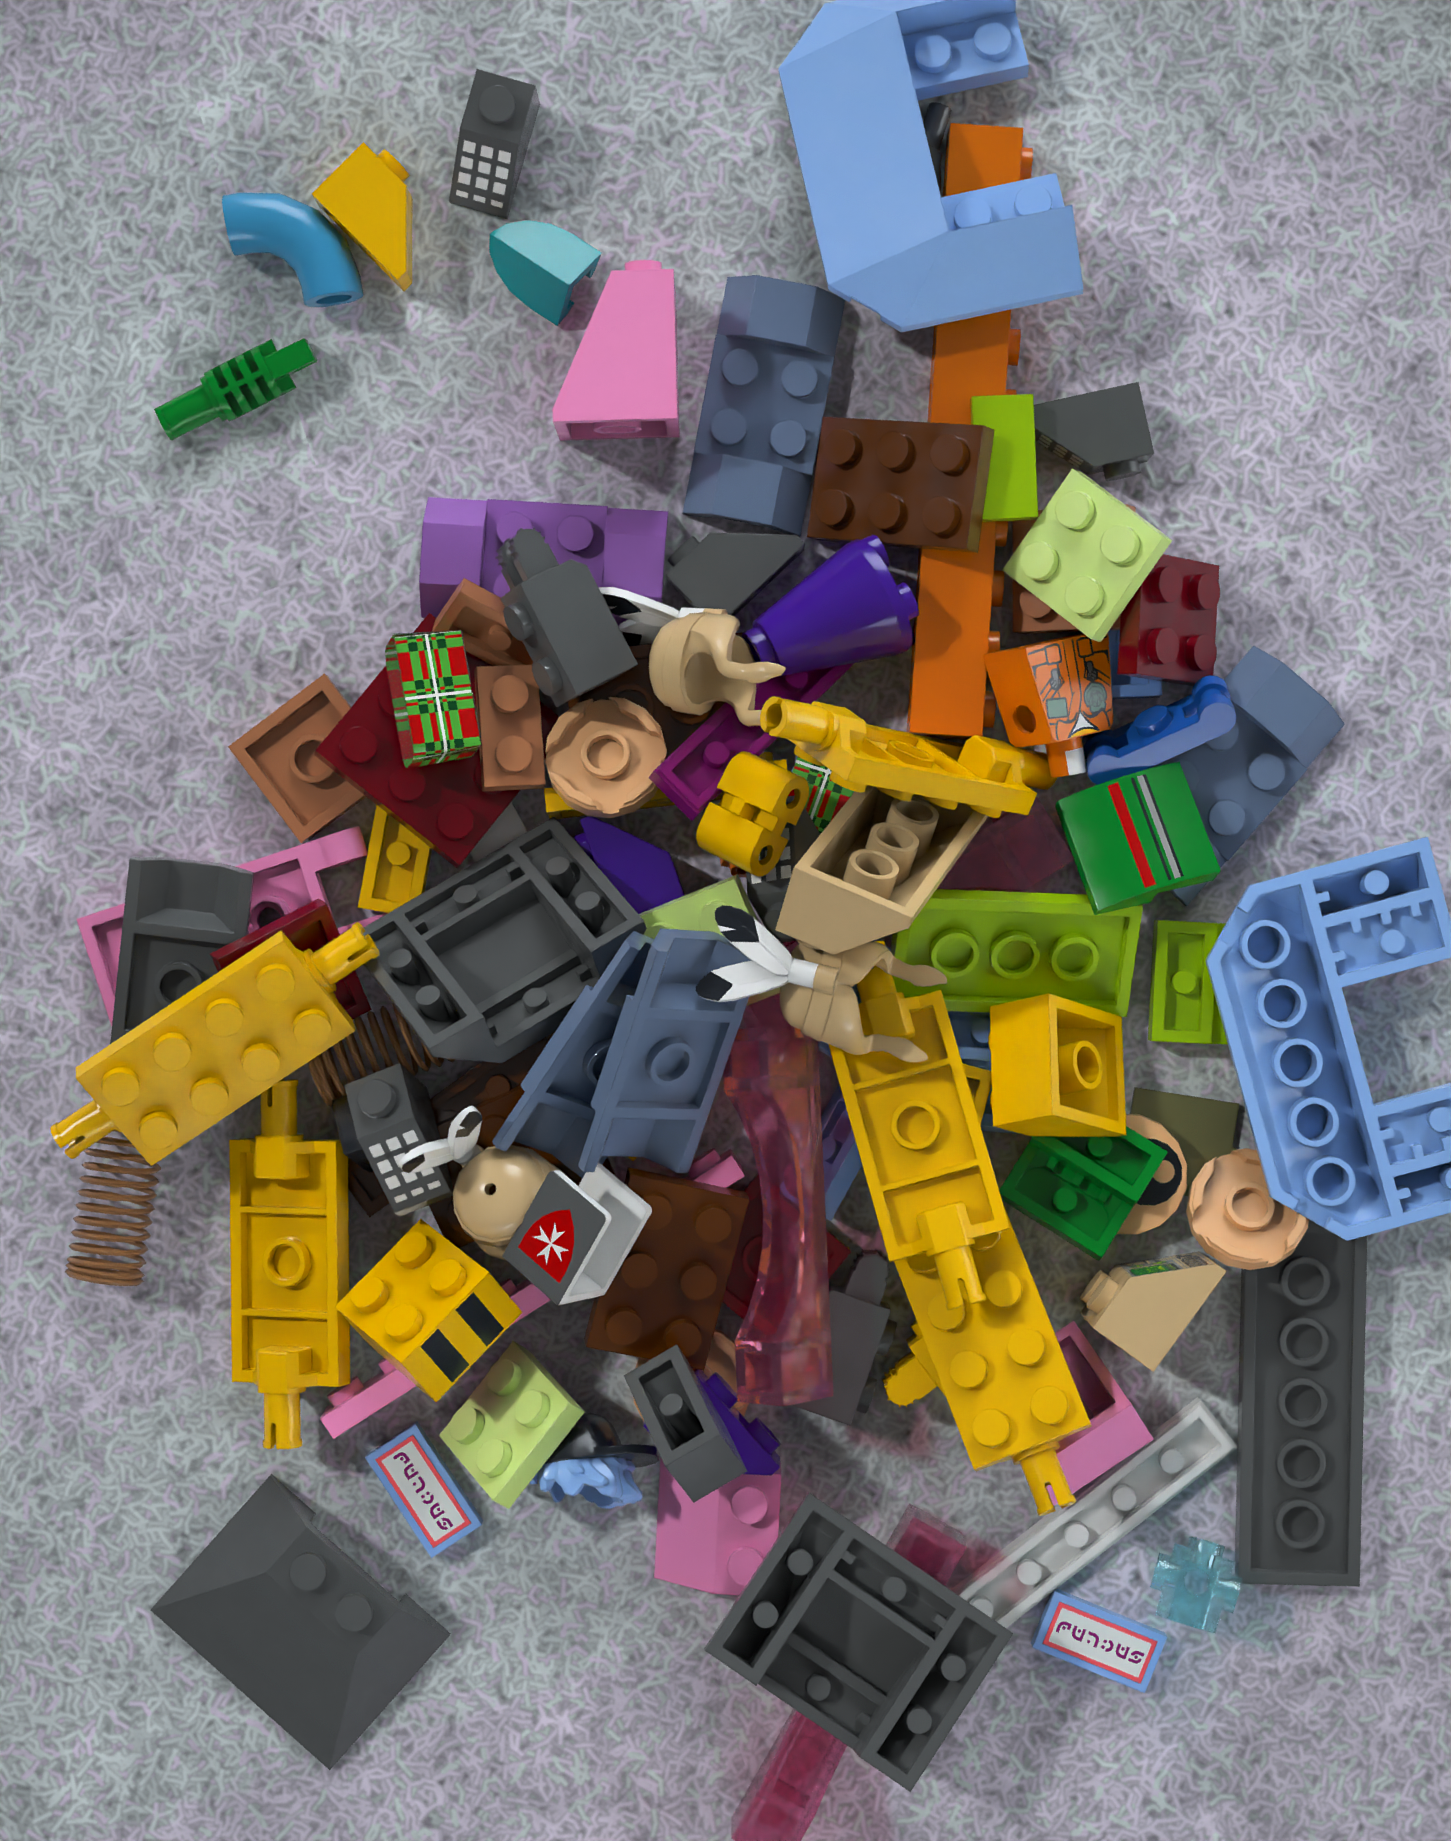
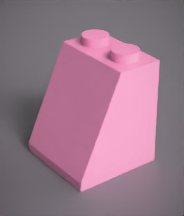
(626, 363)

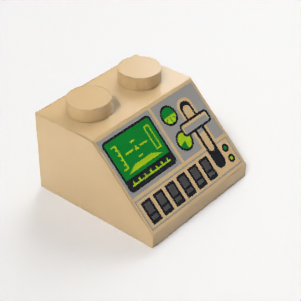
(1149, 1302)

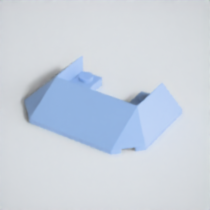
(872, 176)
(1295, 1047)

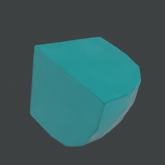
(541, 265)

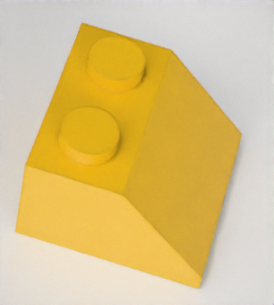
(1056, 1068)

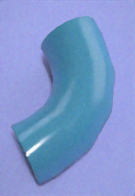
(301, 238)

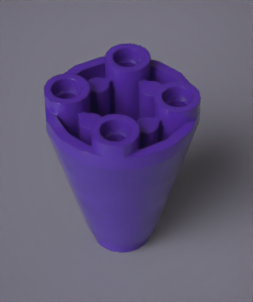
(838, 614)

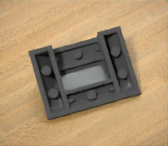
(501, 947)
(298, 1623)
(859, 1641)

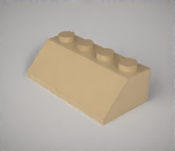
(873, 869)

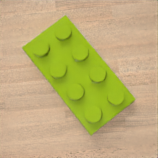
(1021, 947)

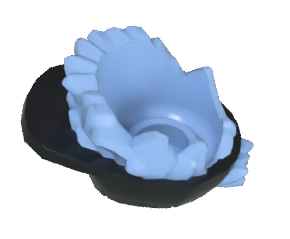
(595, 1465)

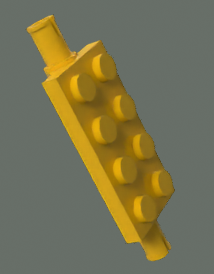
(980, 773)
(216, 1046)
(920, 1137)
(288, 1263)
(1000, 1365)

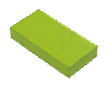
(1012, 470)

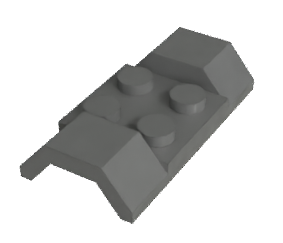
(170, 926)

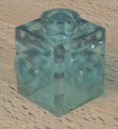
(1189, 1609)

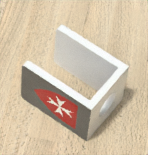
(577, 1234)

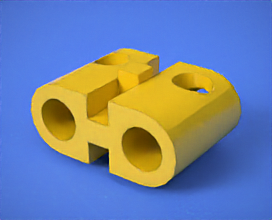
(752, 813)

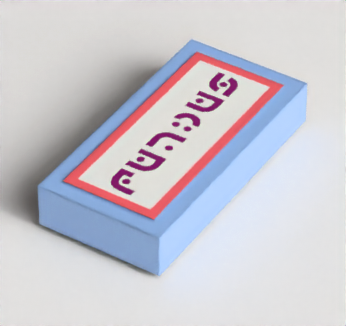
(424, 1489)
(1098, 1640)

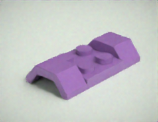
(463, 535)

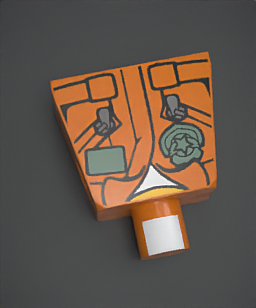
(1054, 696)

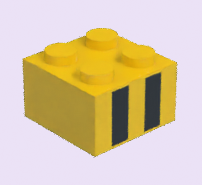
(429, 1309)

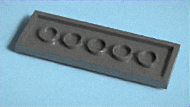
(1302, 1415)

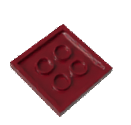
(433, 801)

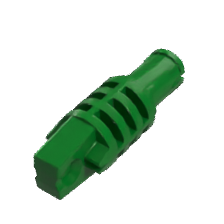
(236, 387)

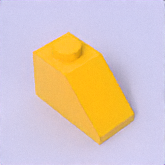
(373, 208)

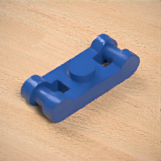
(1161, 732)

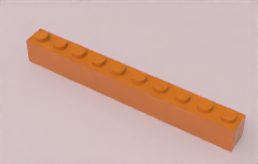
(957, 586)

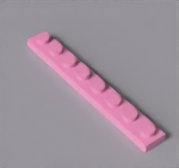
(358, 1401)

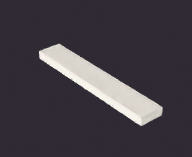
(1101, 1516)

